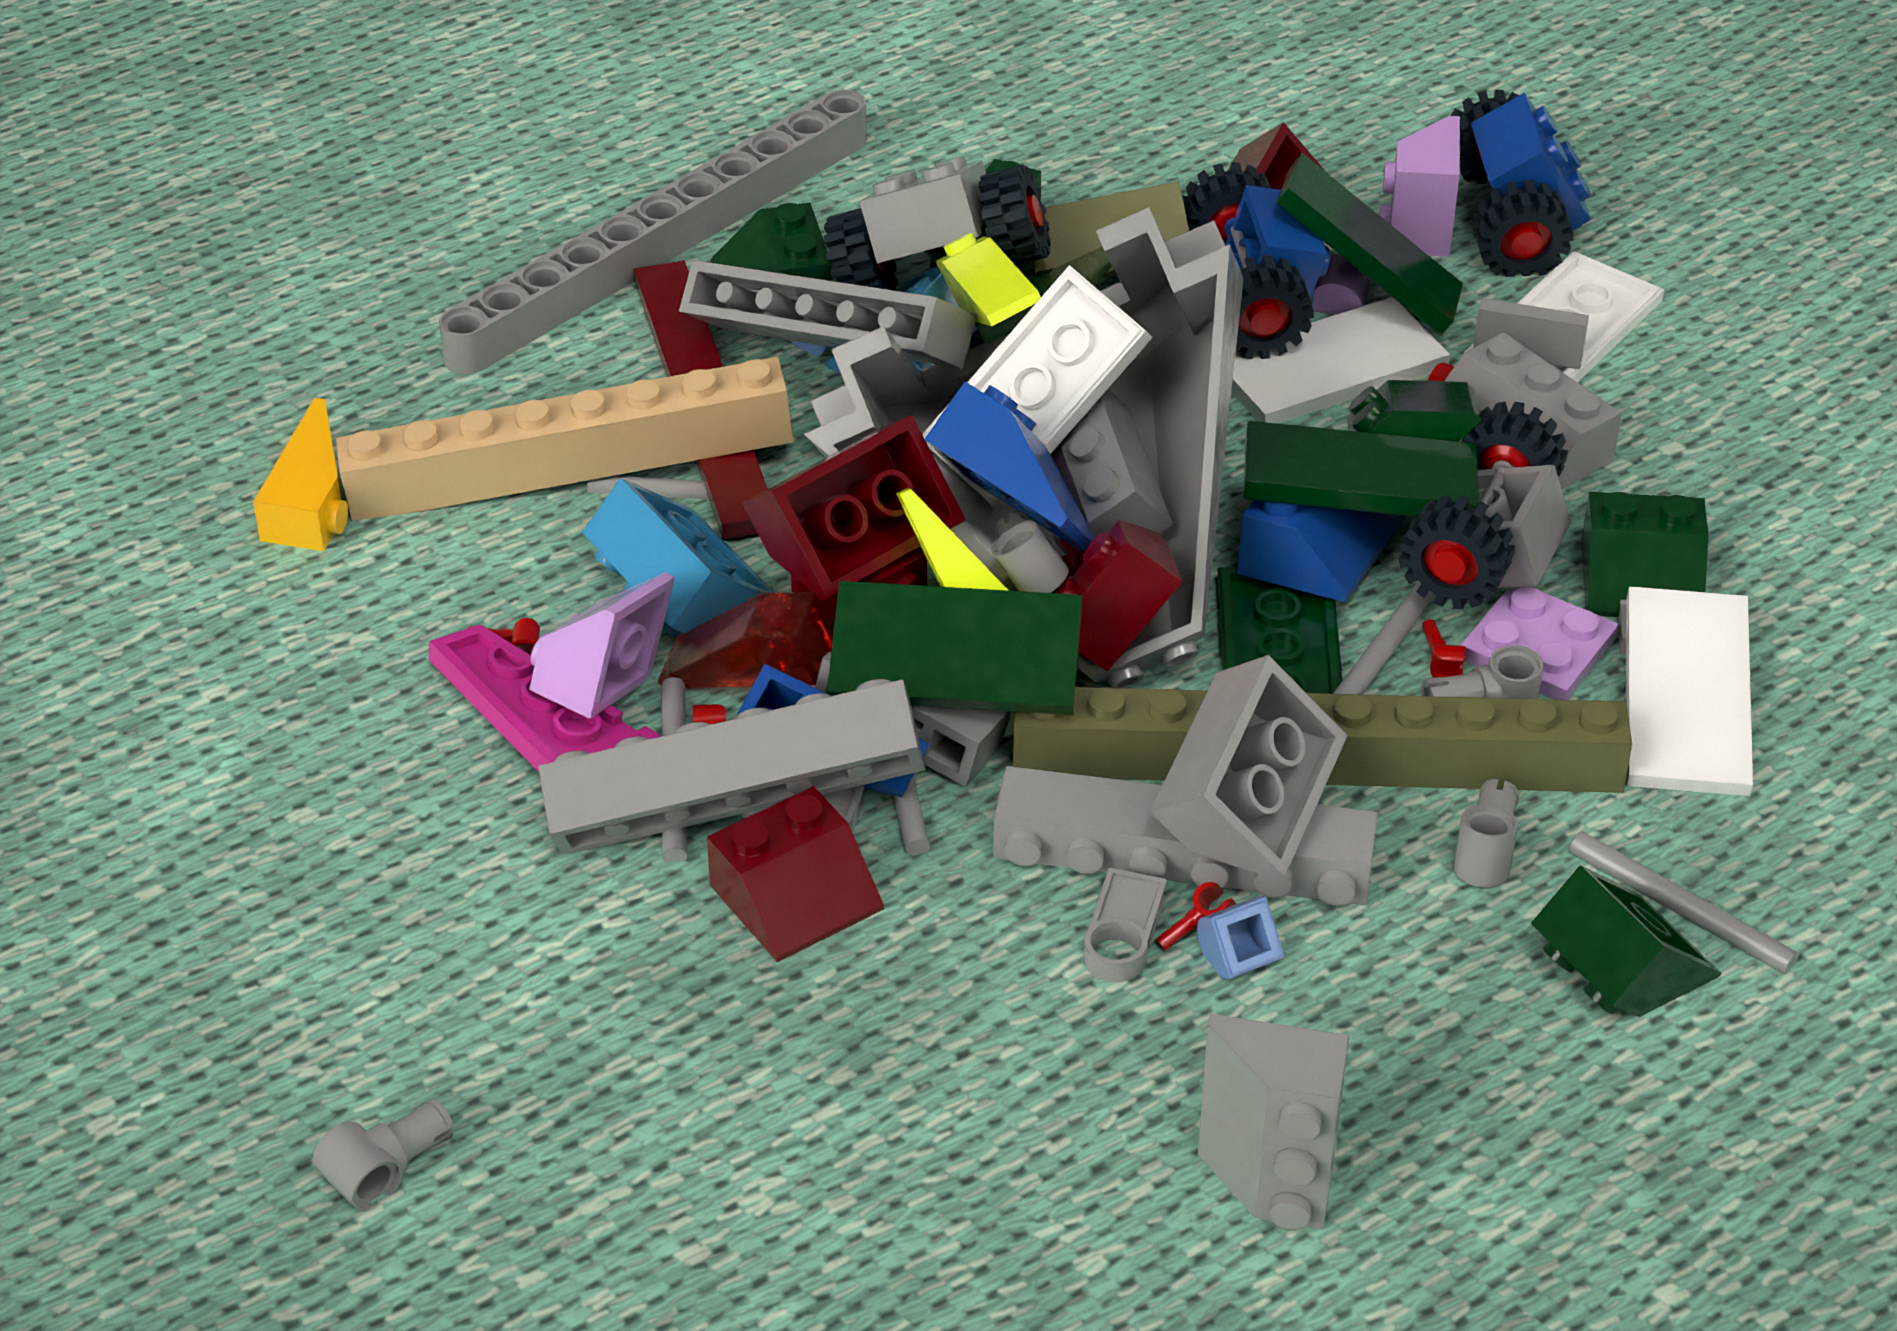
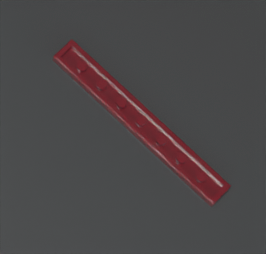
(688, 346)

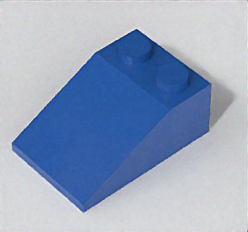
(999, 453)

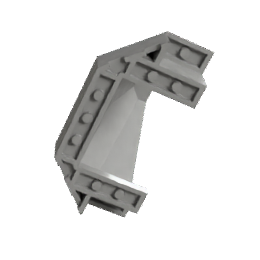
(1175, 388)

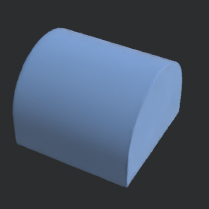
(1240, 938)

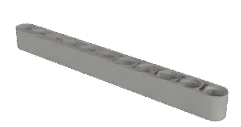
(651, 232)

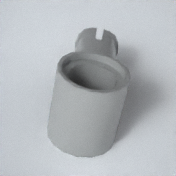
(1028, 555)
(1511, 673)
(1488, 836)
(372, 1161)

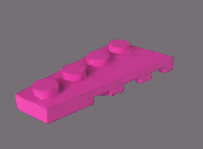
(497, 683)

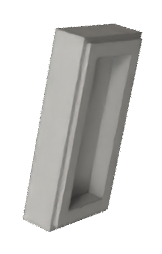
(1547, 332)

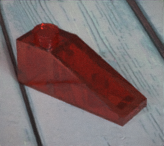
(768, 629)

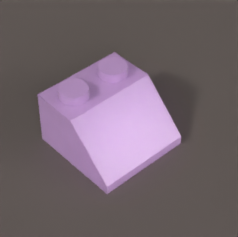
(1425, 186)
(603, 649)

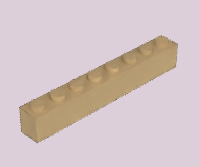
(565, 439)

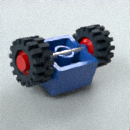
(1533, 179)
(1272, 251)

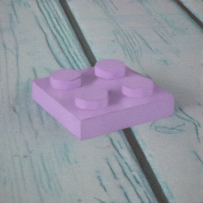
(1560, 633)

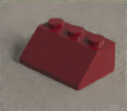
(844, 511)

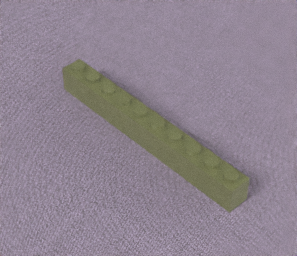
(1387, 743)

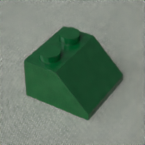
(779, 241)
(1416, 409)
(1642, 545)
(1619, 945)

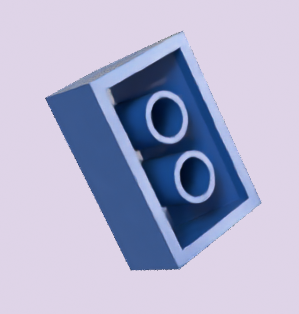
(1312, 546)

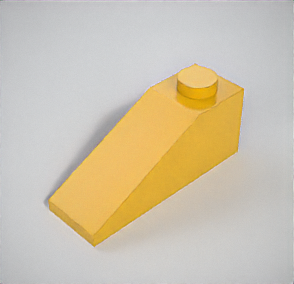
(302, 493)

